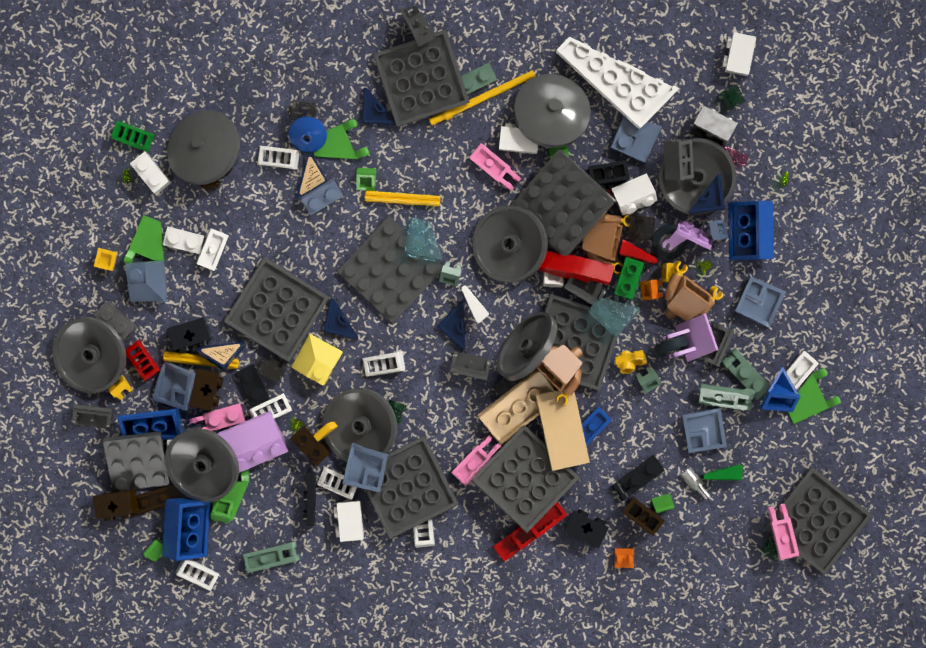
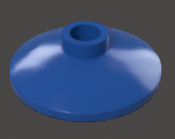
(311, 127)

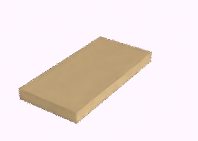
(515, 407)
(562, 430)

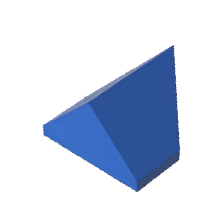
(781, 395)

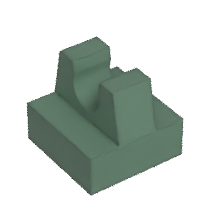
(450, 275)
(649, 381)

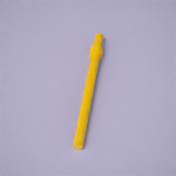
(482, 97)

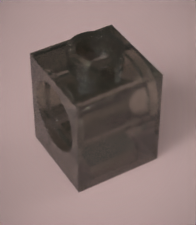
(311, 109)

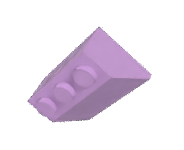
(255, 440)

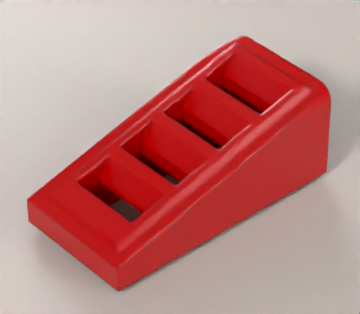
(633, 252)
(156, 369)

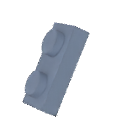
(321, 196)
(717, 230)

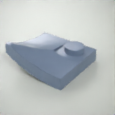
(635, 142)
(147, 281)
(760, 302)
(174, 386)
(704, 430)
(365, 468)

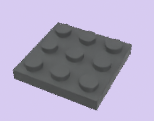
(136, 461)

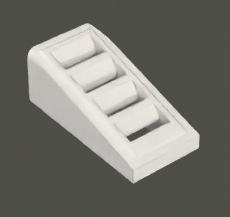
(293, 161)
(477, 309)
(399, 360)
(252, 412)
(349, 495)
(425, 543)
(179, 572)

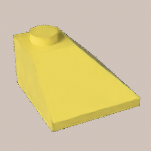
(317, 359)

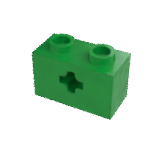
(628, 278)

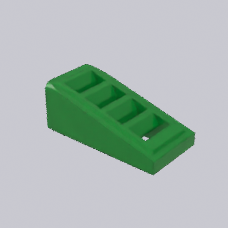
(117, 129)
(729, 473)

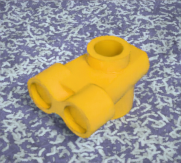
(628, 361)

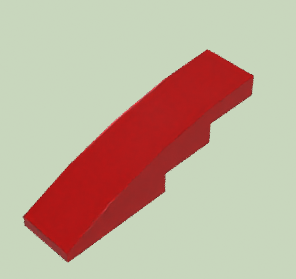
(577, 268)
(519, 539)

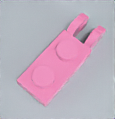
(493, 165)
(222, 417)
(474, 462)
(783, 533)

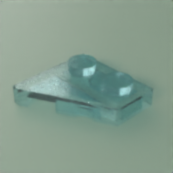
(422, 241)
(613, 315)

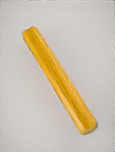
(402, 198)
(193, 359)

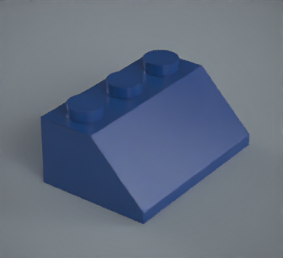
(751, 230)
(166, 421)
(185, 529)

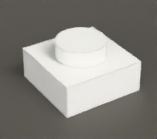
(552, 281)

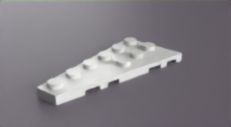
(623, 85)

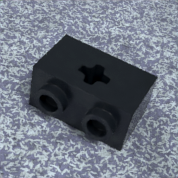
(609, 172)
(178, 334)
(591, 537)

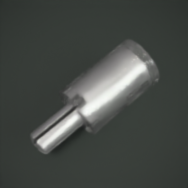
(693, 481)

